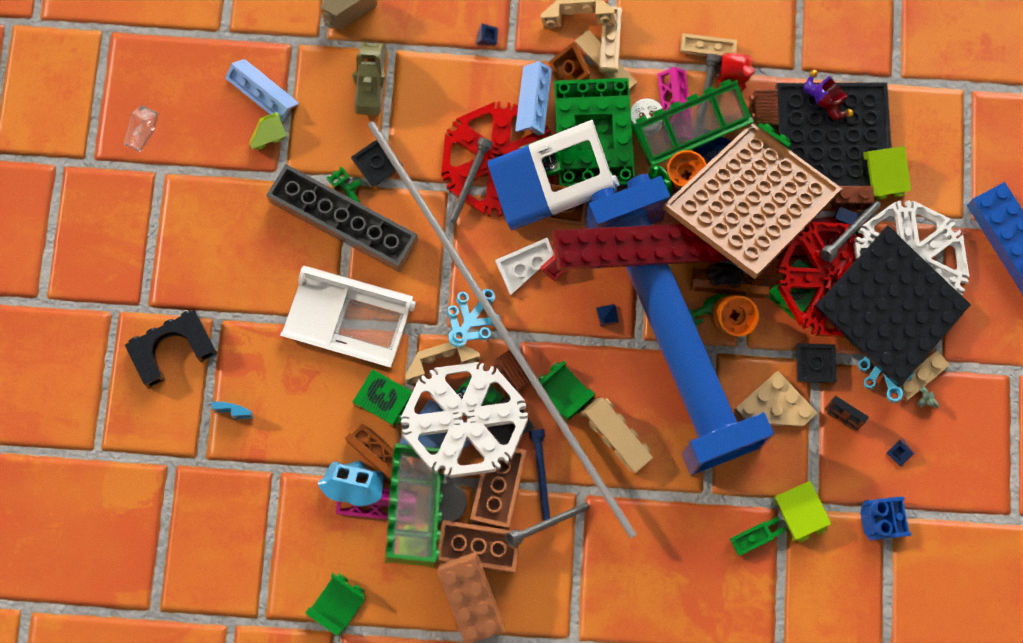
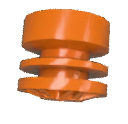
(684, 164)
(745, 316)

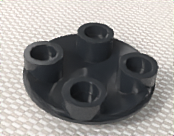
(725, 274)

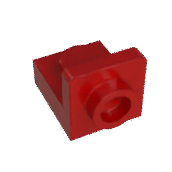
(550, 268)

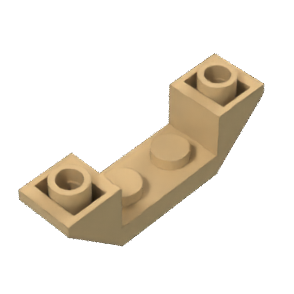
(553, 15)
(430, 355)

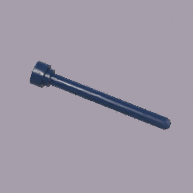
(537, 438)

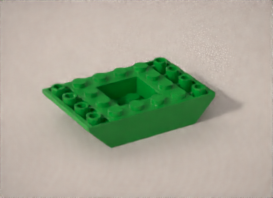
(609, 108)

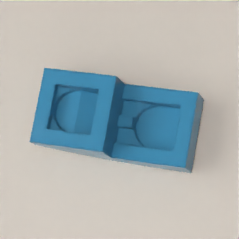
(237, 411)

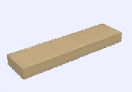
(610, 44)
(591, 48)

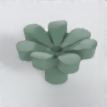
(927, 398)

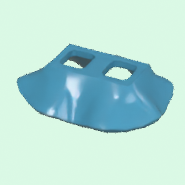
(348, 489)

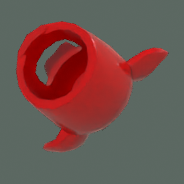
(736, 67)

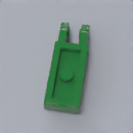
(755, 537)

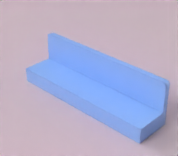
(260, 89)
(533, 98)

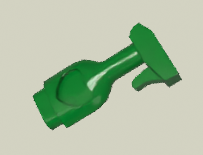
(705, 309)

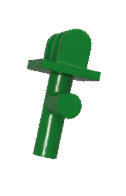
(348, 189)

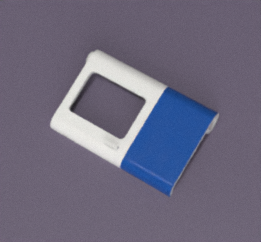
(525, 186)

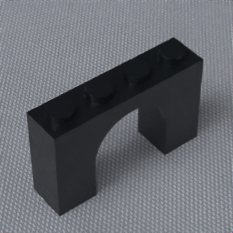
(143, 348)

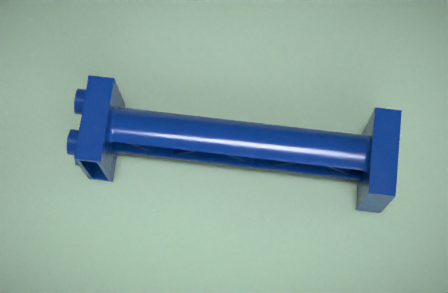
(717, 430)

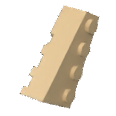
(616, 434)

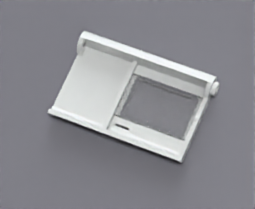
(350, 312)

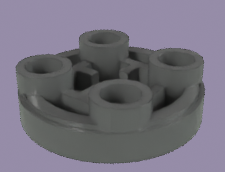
(453, 502)

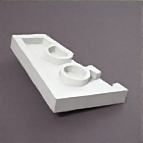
(523, 263)

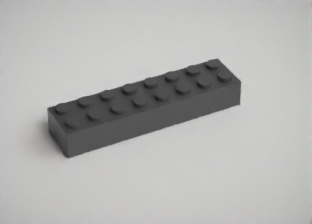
(342, 218)

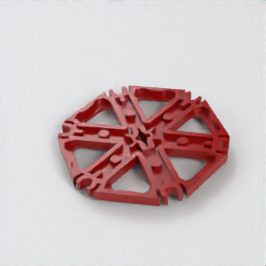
(468, 139)
(814, 277)

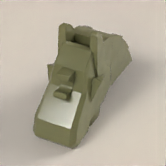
(370, 79)

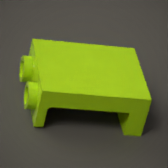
(888, 172)
(802, 511)

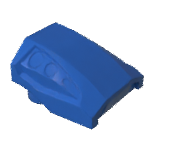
(884, 518)

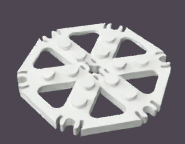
(927, 248)
(456, 430)

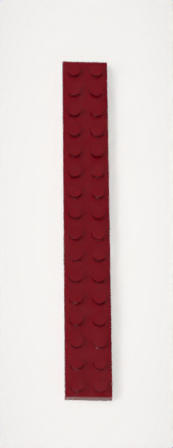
(644, 246)

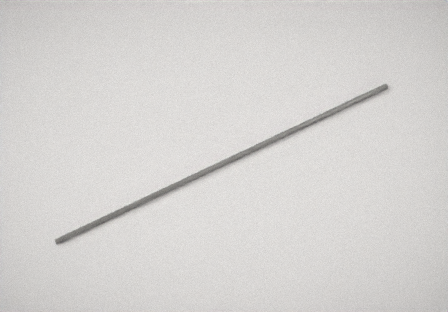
(503, 332)

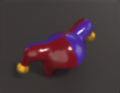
(827, 96)

